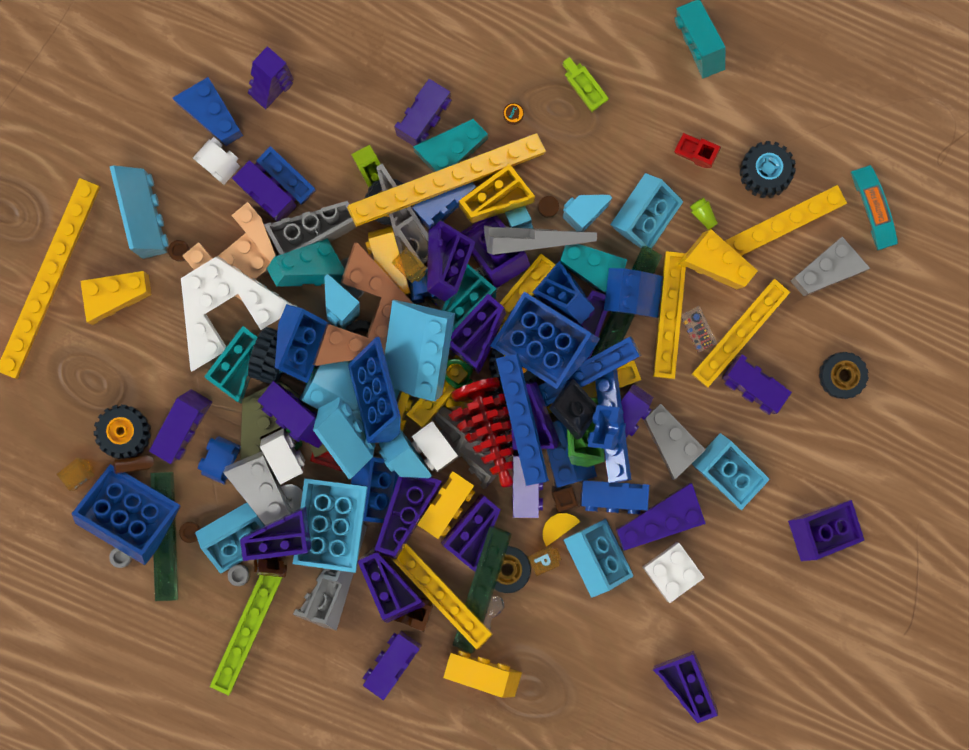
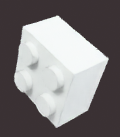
(434, 446)
(282, 456)
(673, 572)

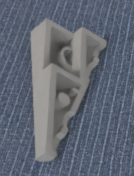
(405, 224)
(508, 239)
(464, 448)
(328, 598)

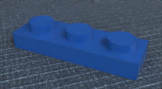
(286, 175)

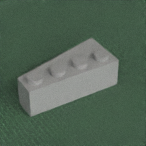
(311, 227)
(259, 487)

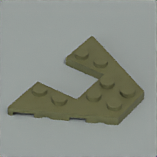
(258, 424)

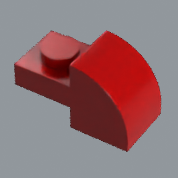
(699, 151)

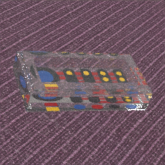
(698, 329)

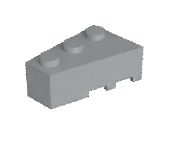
(829, 268)
(673, 441)

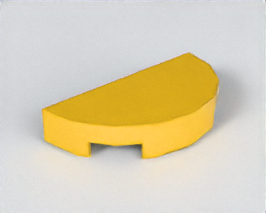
(557, 526)

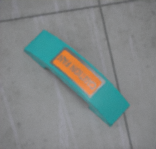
(876, 207)

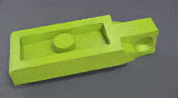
(584, 85)

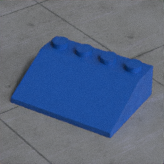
(545, 341)
(375, 394)
(126, 514)

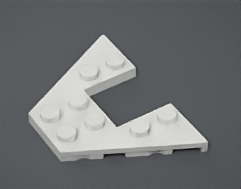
(209, 288)

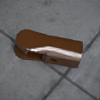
(132, 464)

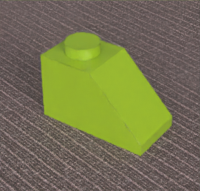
(367, 162)

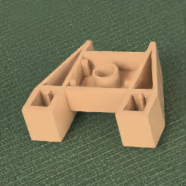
(249, 253)

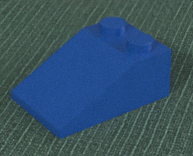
(633, 292)
(298, 342)

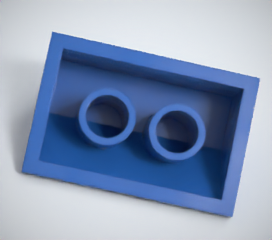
(561, 467)
(380, 489)

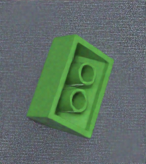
(580, 453)

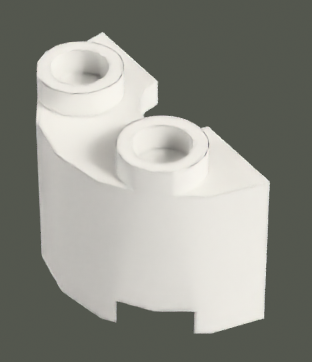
(217, 161)

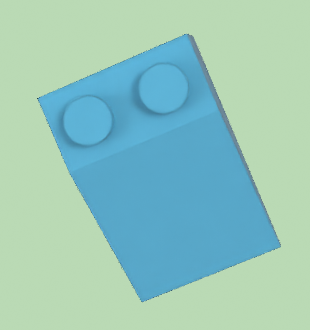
(730, 471)

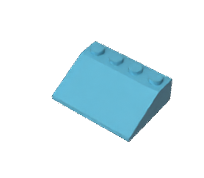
(139, 211)
(418, 349)
(330, 383)
(334, 524)

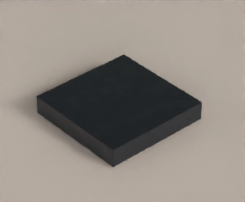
(574, 409)

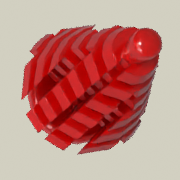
(487, 425)

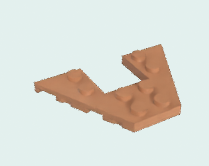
(366, 276)

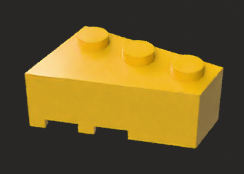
(496, 196)
(385, 250)
(718, 260)
(110, 294)
(446, 506)
(482, 674)

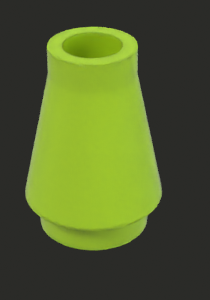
(703, 212)

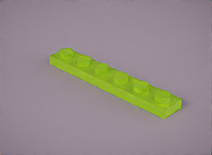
(245, 633)

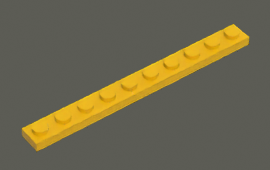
(445, 180)
(48, 278)
(424, 409)

